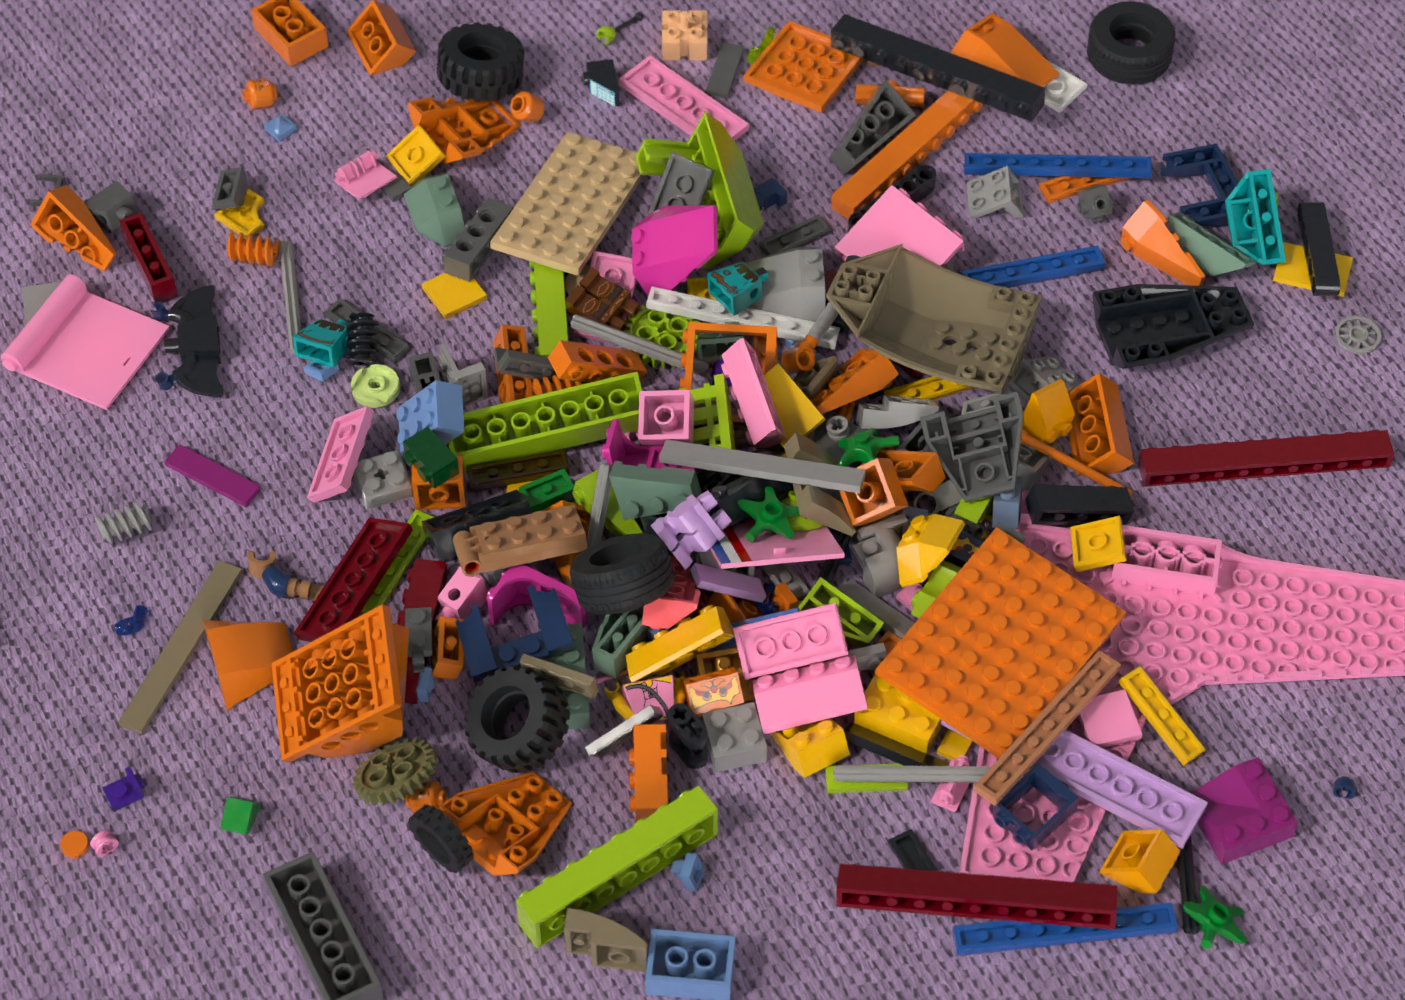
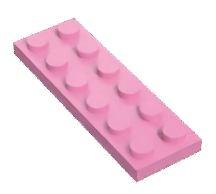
(677, 98)

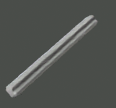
(290, 291)
(635, 343)
(854, 773)

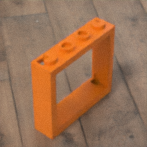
(689, 335)

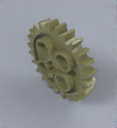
(395, 771)

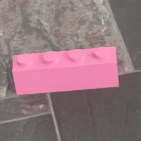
(753, 395)
(809, 694)

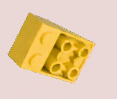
(812, 745)

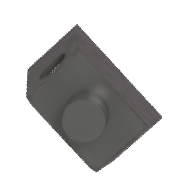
(111, 206)

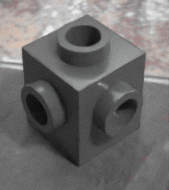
(1095, 202)

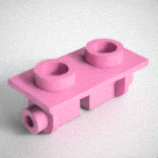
(951, 793)

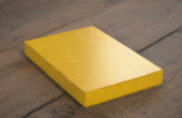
(1295, 270)
(792, 405)

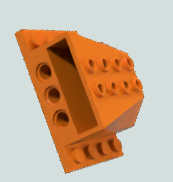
(343, 689)

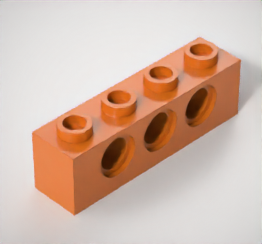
(593, 362)
(511, 386)

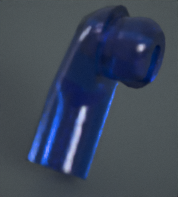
(767, 606)
(132, 624)

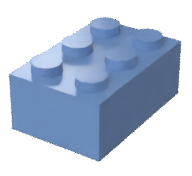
(435, 406)
(690, 965)

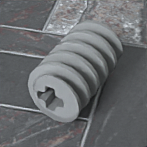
(123, 522)

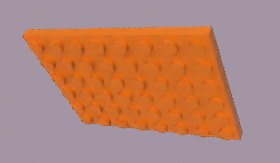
(1000, 642)

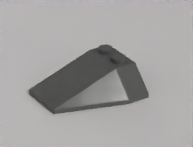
(979, 447)

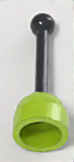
(610, 32)

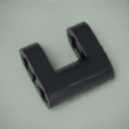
(682, 730)

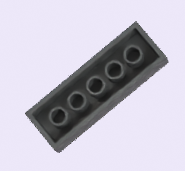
(321, 931)

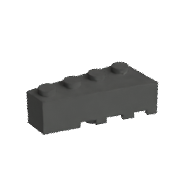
(875, 123)

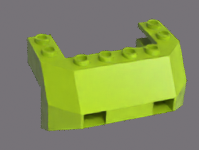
(730, 187)

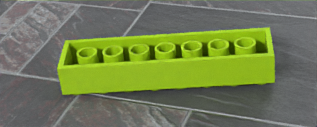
(548, 421)
(618, 865)

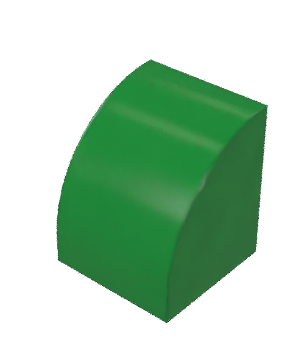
(239, 815)

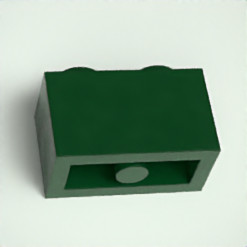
(430, 457)

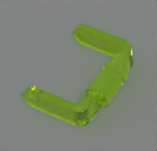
(756, 52)

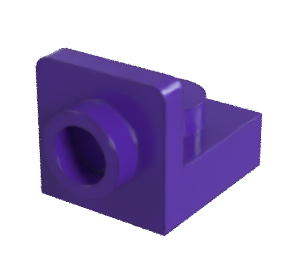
(125, 790)

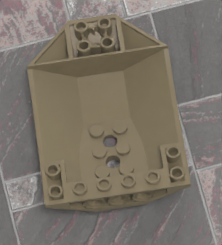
(913, 305)

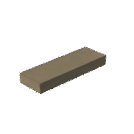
(562, 676)

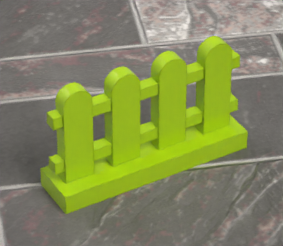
(720, 412)

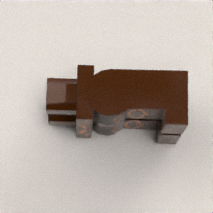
(601, 301)

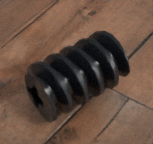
(361, 338)

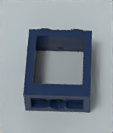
(1052, 790)

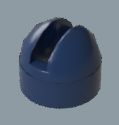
(1347, 784)

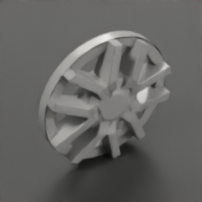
(1358, 334)

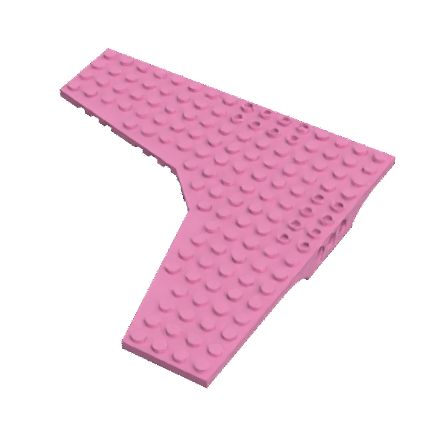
(1193, 622)

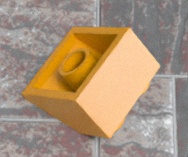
(1049, 413)
(1141, 860)

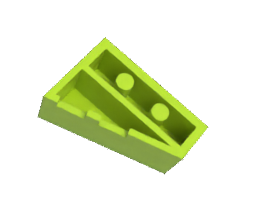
(858, 624)

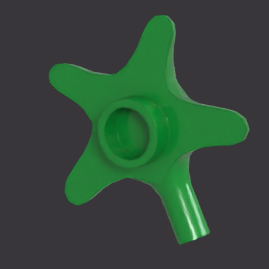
(864, 446)
(769, 515)
(1215, 919)

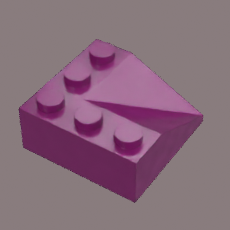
(1244, 812)

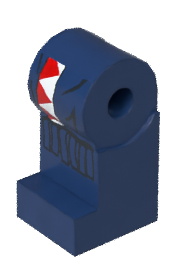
(769, 194)

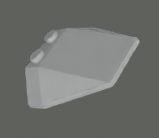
(793, 284)

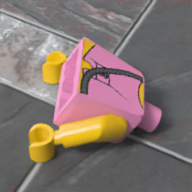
(659, 692)

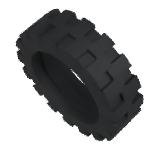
(441, 838)

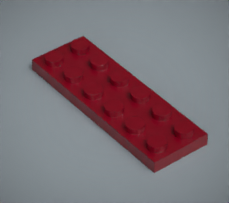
(354, 578)

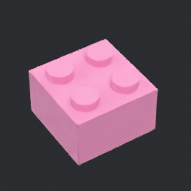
(665, 416)

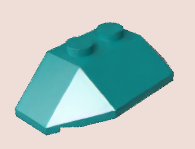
(1255, 218)

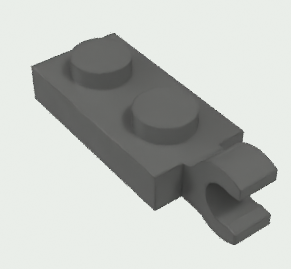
(420, 635)

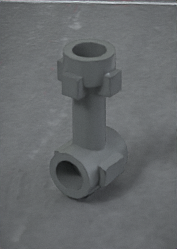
(970, 527)

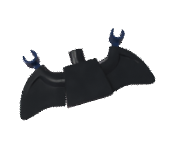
(196, 343)

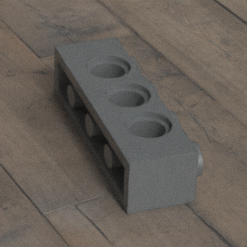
(474, 243)

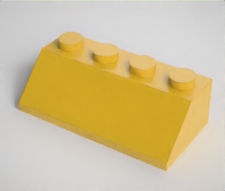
(679, 645)

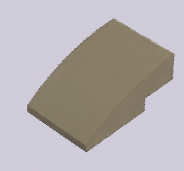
(605, 941)

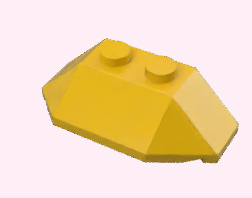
(925, 546)

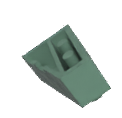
(651, 491)
(616, 639)

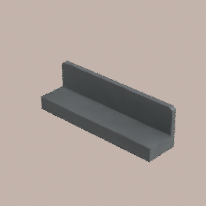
(523, 364)

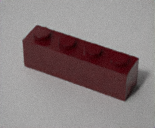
(148, 258)

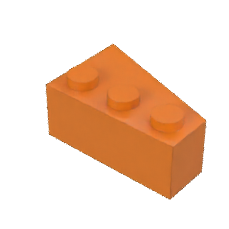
(649, 769)

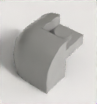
(879, 561)

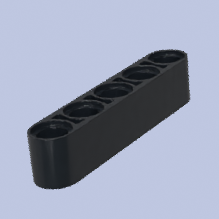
(917, 184)
(1318, 249)

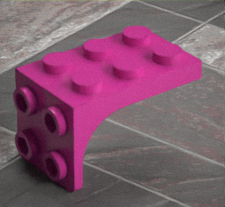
(621, 449)
(513, 592)

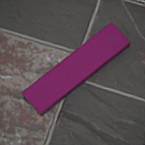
(212, 475)

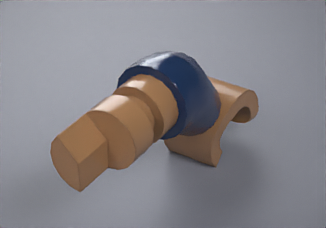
(278, 581)

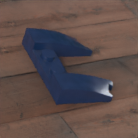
(1209, 162)
(547, 643)

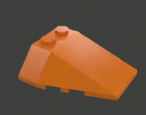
(462, 127)

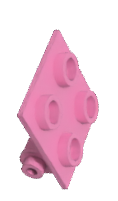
(363, 176)

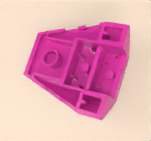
(673, 244)

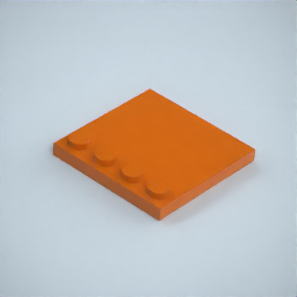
(802, 67)

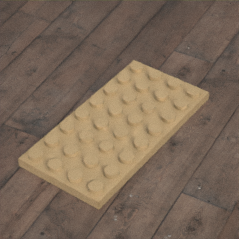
(570, 204)

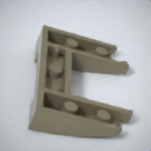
(810, 499)

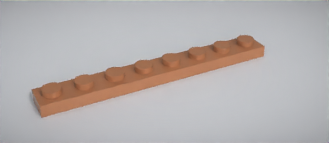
(1046, 728)

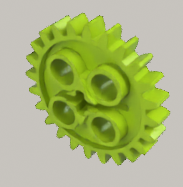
(661, 329)

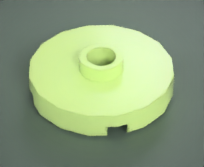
(375, 375)

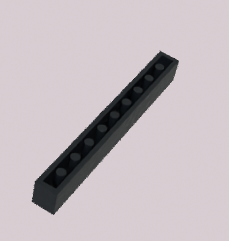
(938, 67)

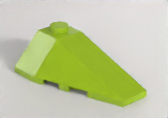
(614, 522)

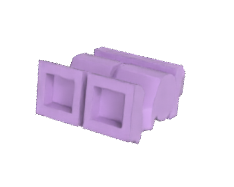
(696, 527)

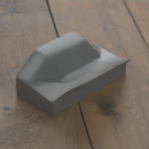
(230, 189)

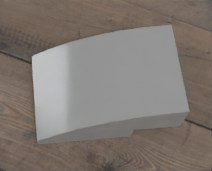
(894, 412)

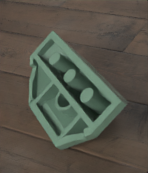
(435, 209)
(1207, 249)

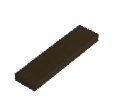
(516, 470)

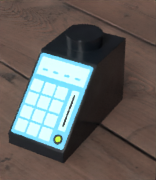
(602, 81)

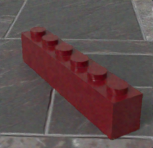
(426, 583)

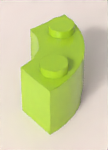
(938, 580)

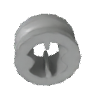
(837, 421)

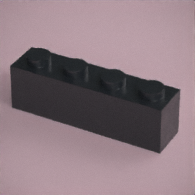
(1077, 504)

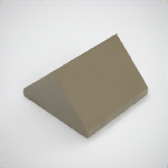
(816, 379)

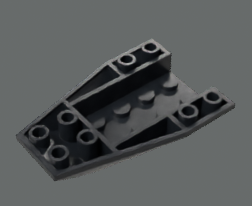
(1165, 321)

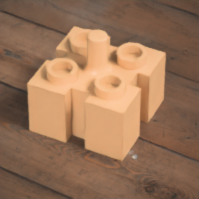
(684, 34)

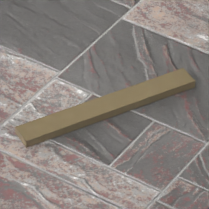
(180, 648)

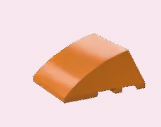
(245, 655)

